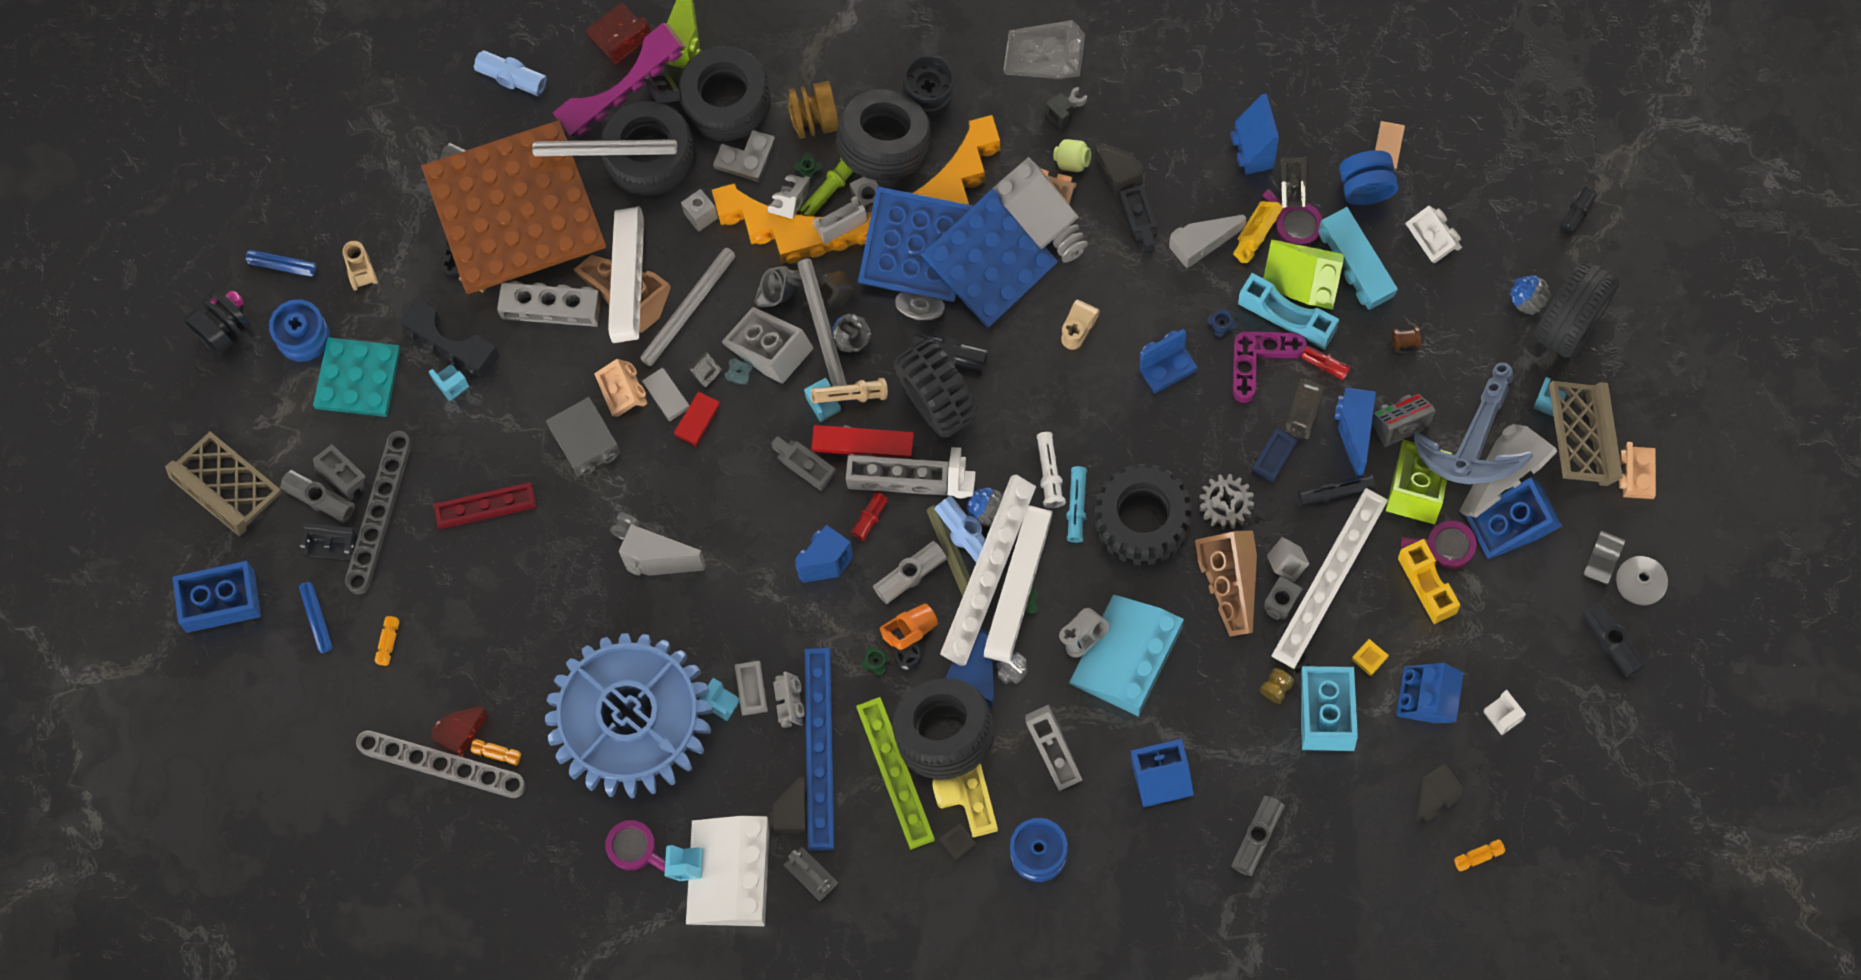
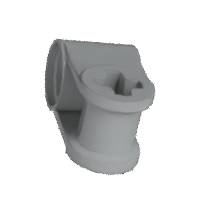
(1083, 630)

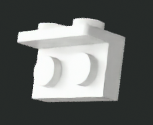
(1433, 233)
(959, 481)

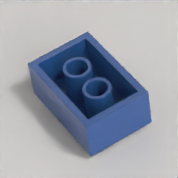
(216, 596)

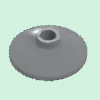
(919, 307)
(1638, 591)

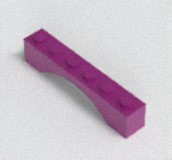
(657, 50)

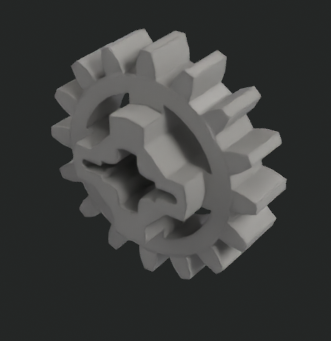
(1217, 505)

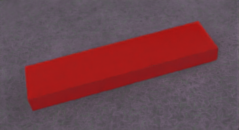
(862, 441)

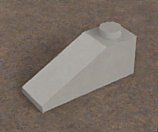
(1203, 237)
(1053, 747)

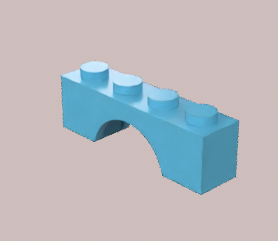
(1268, 303)

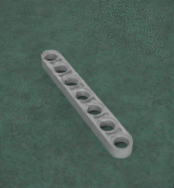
(431, 755)

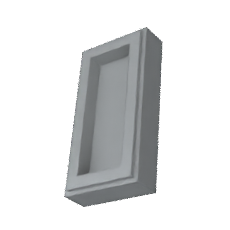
(666, 394)
(751, 688)

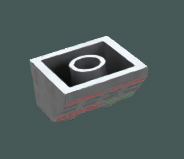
(1402, 419)

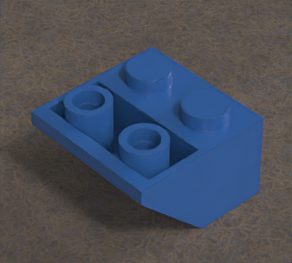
(824, 557)
(1430, 693)
(1162, 773)

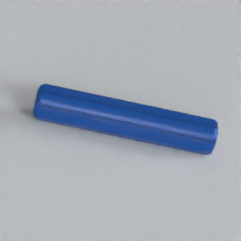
(281, 263)
(315, 617)

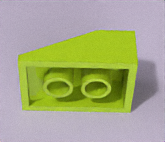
(684, 25)
(1304, 273)
(1415, 488)

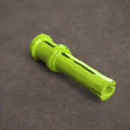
(835, 179)

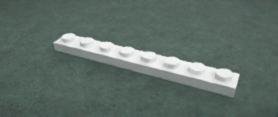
(988, 570)
(1329, 578)

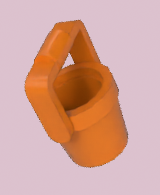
(913, 625)

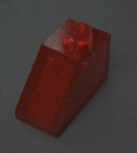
(459, 729)

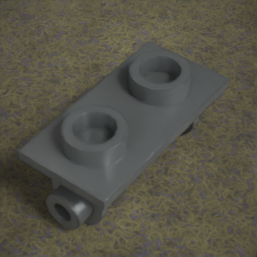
(810, 873)

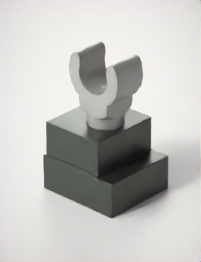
(1060, 107)

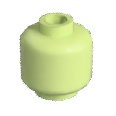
(1072, 155)

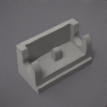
(789, 199)
(840, 221)

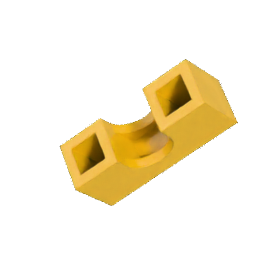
(1420, 569)

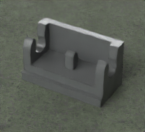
(338, 472)

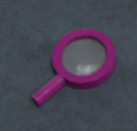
(1296, 224)
(1450, 543)
(632, 846)

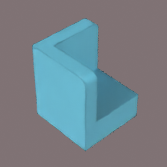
(449, 381)
(1544, 401)
(824, 409)
(720, 699)
(683, 863)

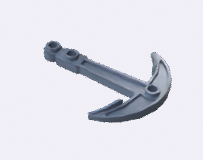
(1465, 464)

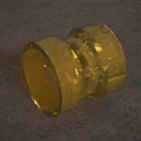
(1277, 685)

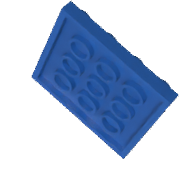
(898, 234)
(988, 258)

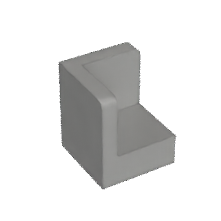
(1287, 559)

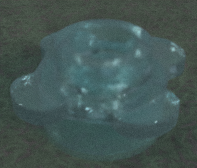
(743, 376)

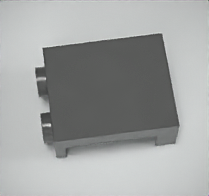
(583, 437)

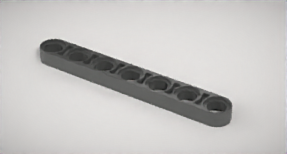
(379, 524)

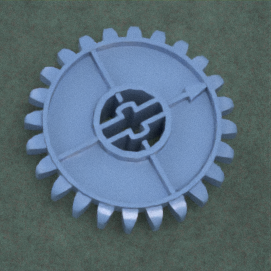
(620, 677)

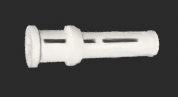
(1051, 480)

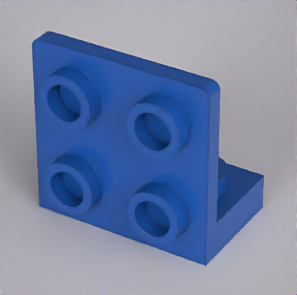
(1166, 361)

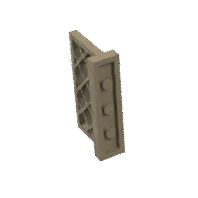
(1601, 432)
(213, 501)

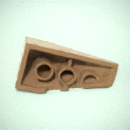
(654, 290)
(1231, 570)

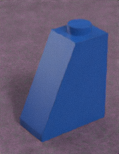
(977, 670)

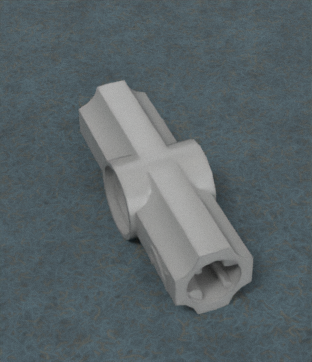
(922, 562)

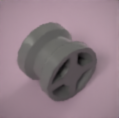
(623, 524)

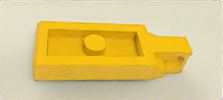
(1256, 230)

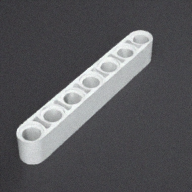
(626, 275)
(1018, 584)

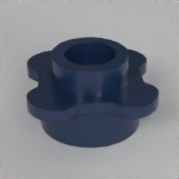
(1225, 316)

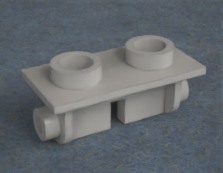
(788, 689)

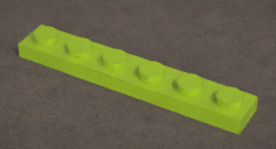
(895, 773)

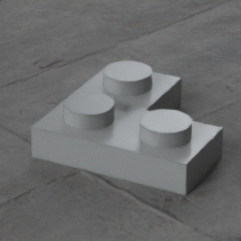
(746, 163)

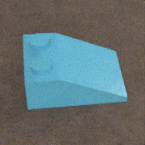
(1328, 708)

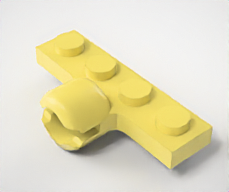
(972, 793)

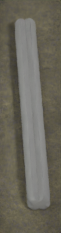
(612, 147)
(687, 307)
(821, 323)

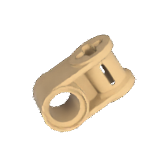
(360, 268)
(1080, 322)

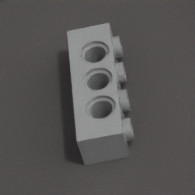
(584, 314)
(897, 475)

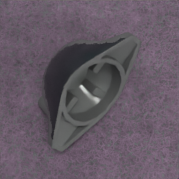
(777, 286)

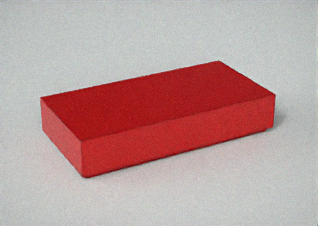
(697, 418)

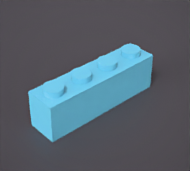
(1360, 261)

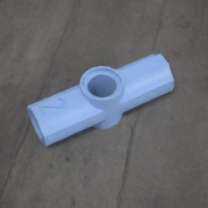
(510, 73)
(964, 529)

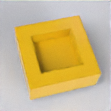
(1370, 657)

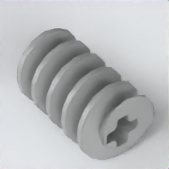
(1069, 244)

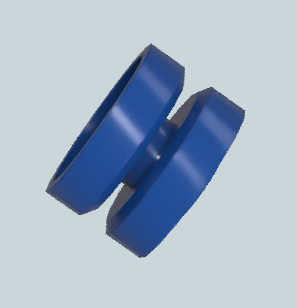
(1368, 177)
(299, 330)
(1037, 834)

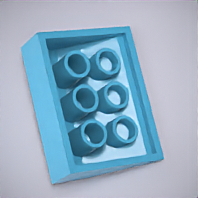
(1130, 655)

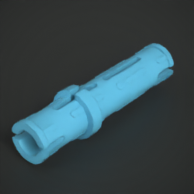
(1076, 507)

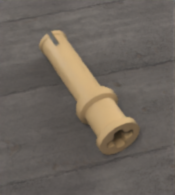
(860, 390)

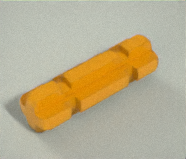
(387, 640)
(496, 752)
(1479, 855)

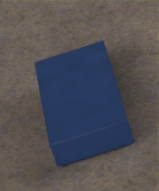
(1274, 455)

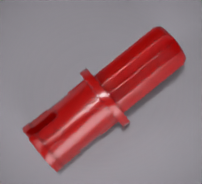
(1325, 362)
(869, 516)

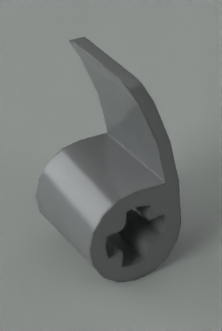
(1604, 557)

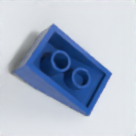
(1256, 137)
(1355, 420)
(1515, 519)

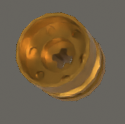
(813, 109)

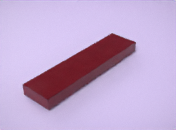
(485, 505)

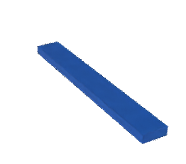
(819, 749)

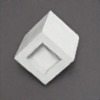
(1504, 713)

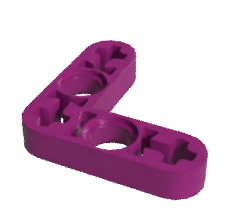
(1257, 349)

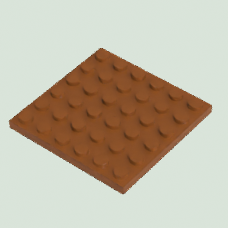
(512, 208)

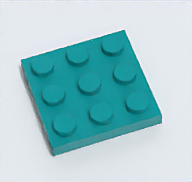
(357, 377)

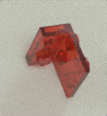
(619, 32)

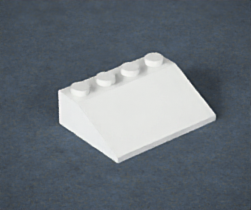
(732, 871)

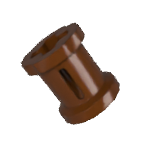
(1406, 338)

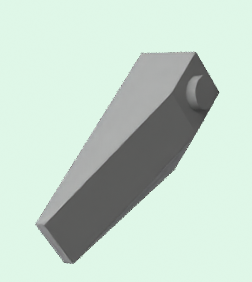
(1514, 440)

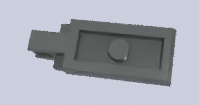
(804, 462)

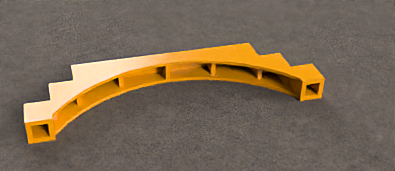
(799, 239)

